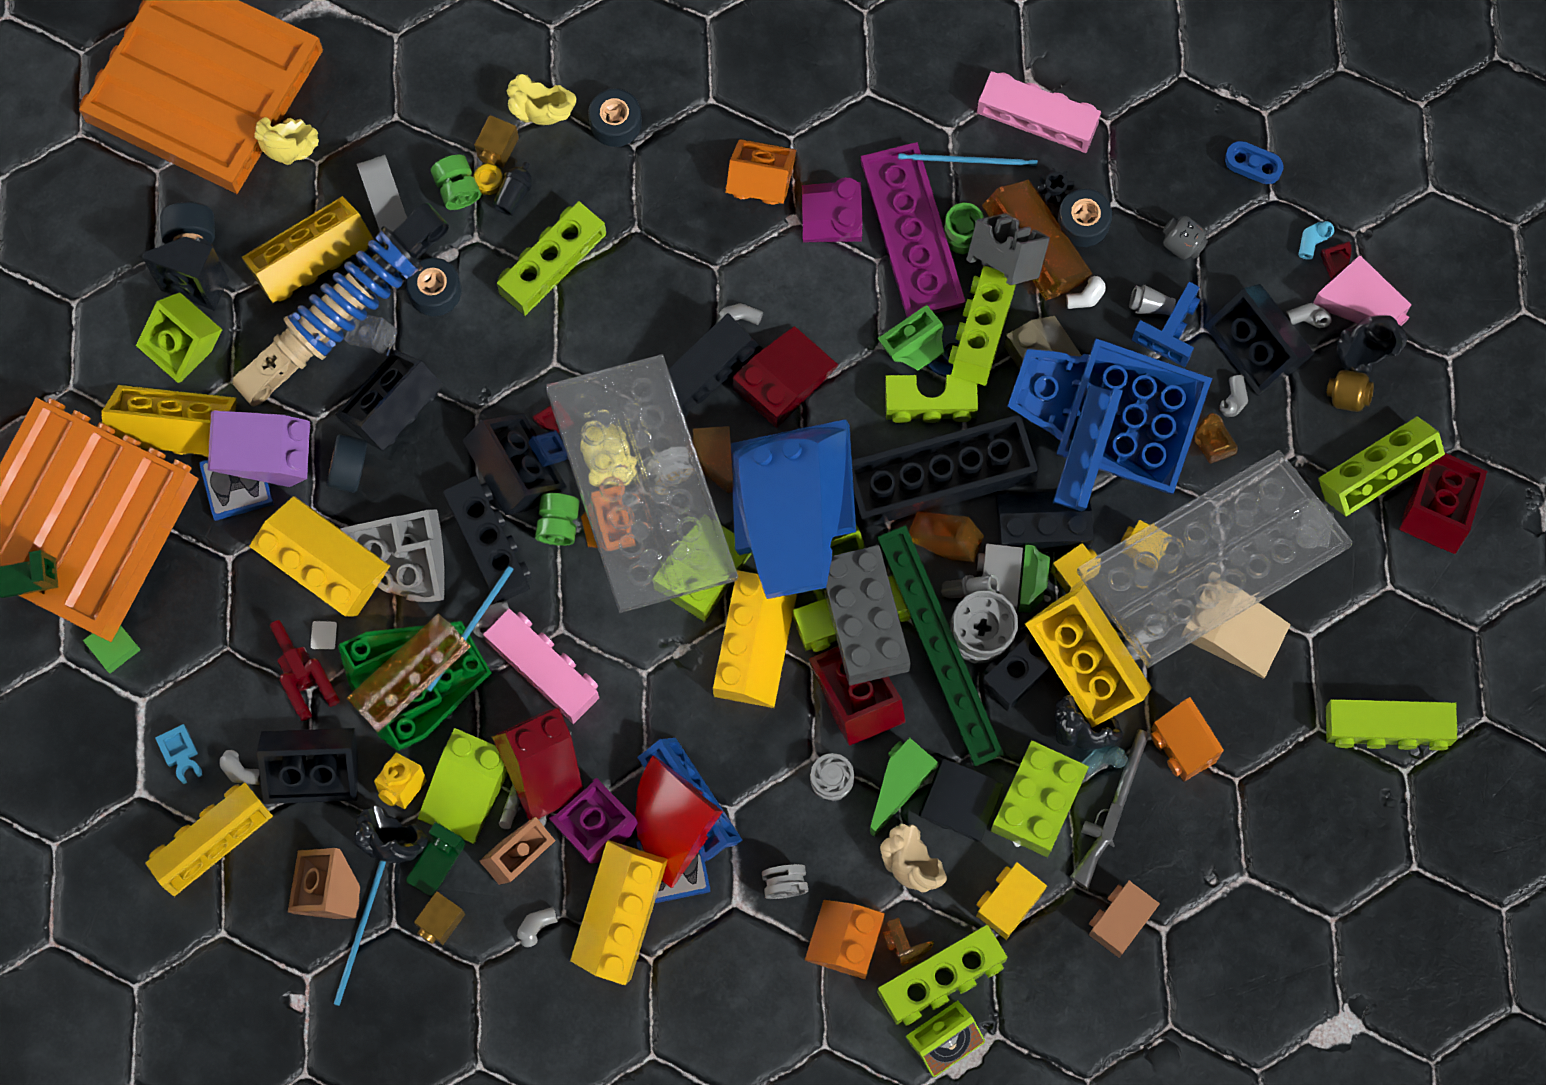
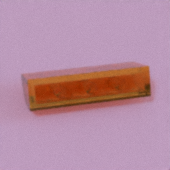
(1062, 266)
(408, 672)

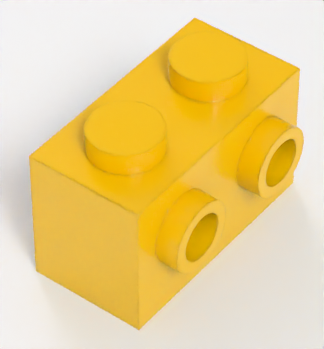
(1011, 899)

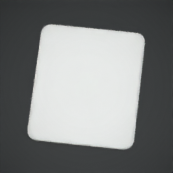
(323, 635)

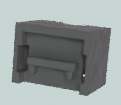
(1008, 248)

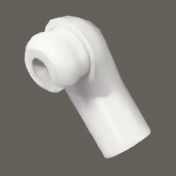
(1089, 296)

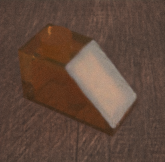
(714, 455)
(947, 535)

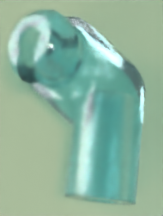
(1107, 755)

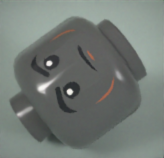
(1184, 237)

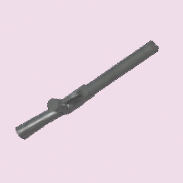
(1083, 873)

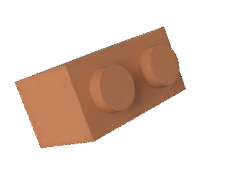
(1123, 918)

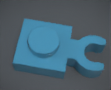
(178, 749)

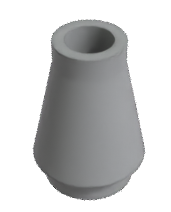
(1149, 301)

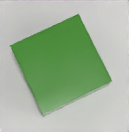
(112, 653)

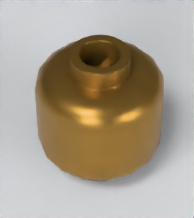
(1350, 390)

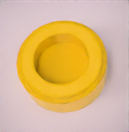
(488, 178)

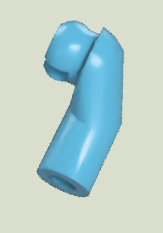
(1313, 235)

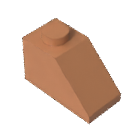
(517, 851)

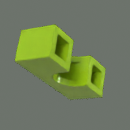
(907, 403)

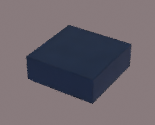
(548, 448)

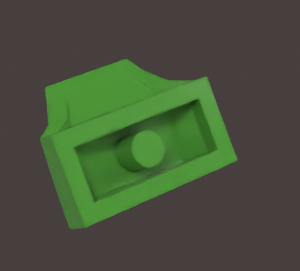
(915, 339)
(1033, 579)

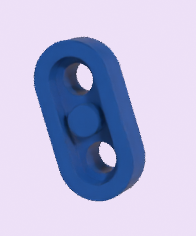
(1254, 161)

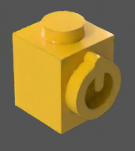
(399, 781)

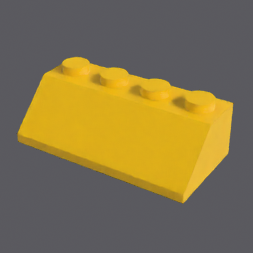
(308, 249)
(164, 418)
(320, 556)
(753, 643)
(1089, 656)
(208, 839)
(618, 912)

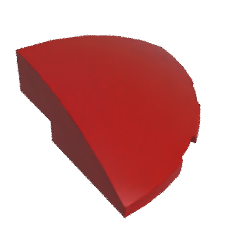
(672, 818)

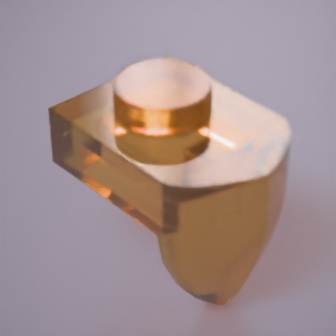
(1214, 439)
(896, 939)

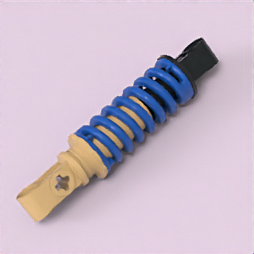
(317, 329)

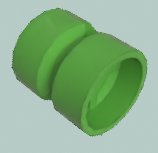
(456, 183)
(961, 225)
(557, 517)

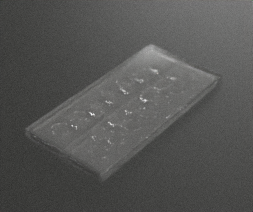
(641, 483)
(1214, 558)

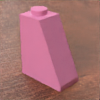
(1362, 293)

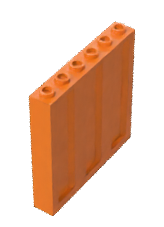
(198, 81)
(92, 507)

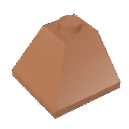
(324, 885)

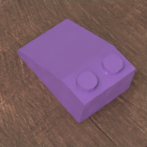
(259, 446)

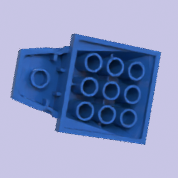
(1152, 418)
(790, 503)

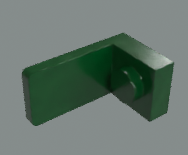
(29, 576)
(436, 860)

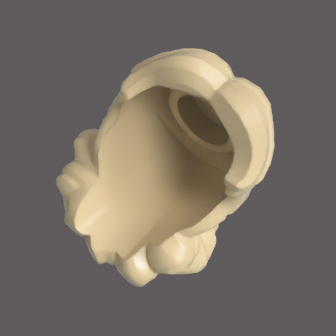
(909, 860)

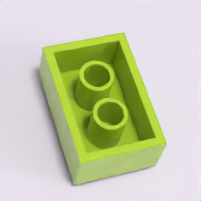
(1039, 798)

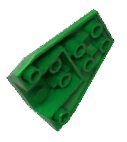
(420, 717)

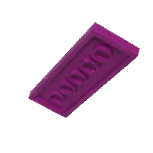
(912, 230)

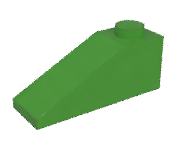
(904, 775)

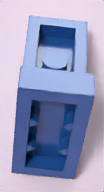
(1167, 341)

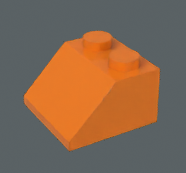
(760, 172)
(1186, 740)
(845, 937)

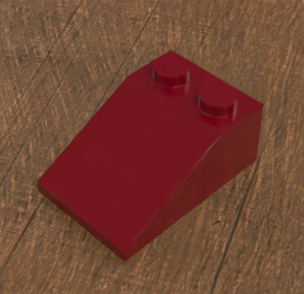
(783, 375)
(1444, 502)
(858, 708)
(541, 762)

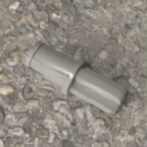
(969, 585)

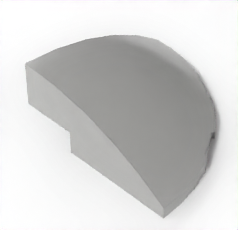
(412, 549)

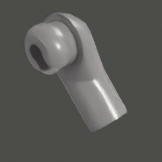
(744, 312)
(1311, 314)
(1237, 400)
(532, 924)

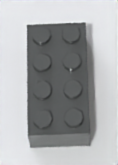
(865, 616)

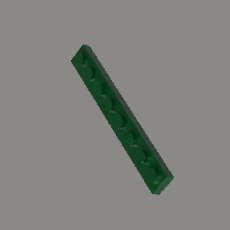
(939, 646)

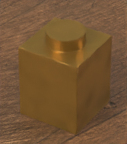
(496, 141)
(438, 919)

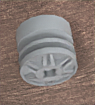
(997, 618)

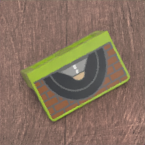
(946, 1038)

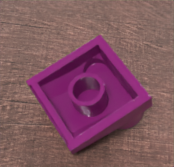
(832, 211)
(593, 820)

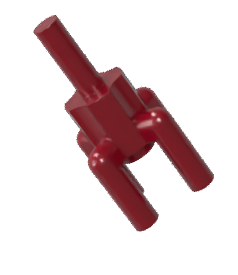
(300, 673)

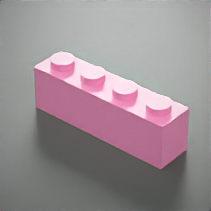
(1039, 111)
(541, 666)

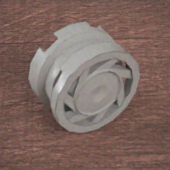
(832, 777)
(785, 881)

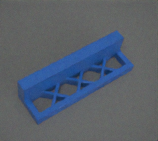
(1087, 447)
(672, 754)

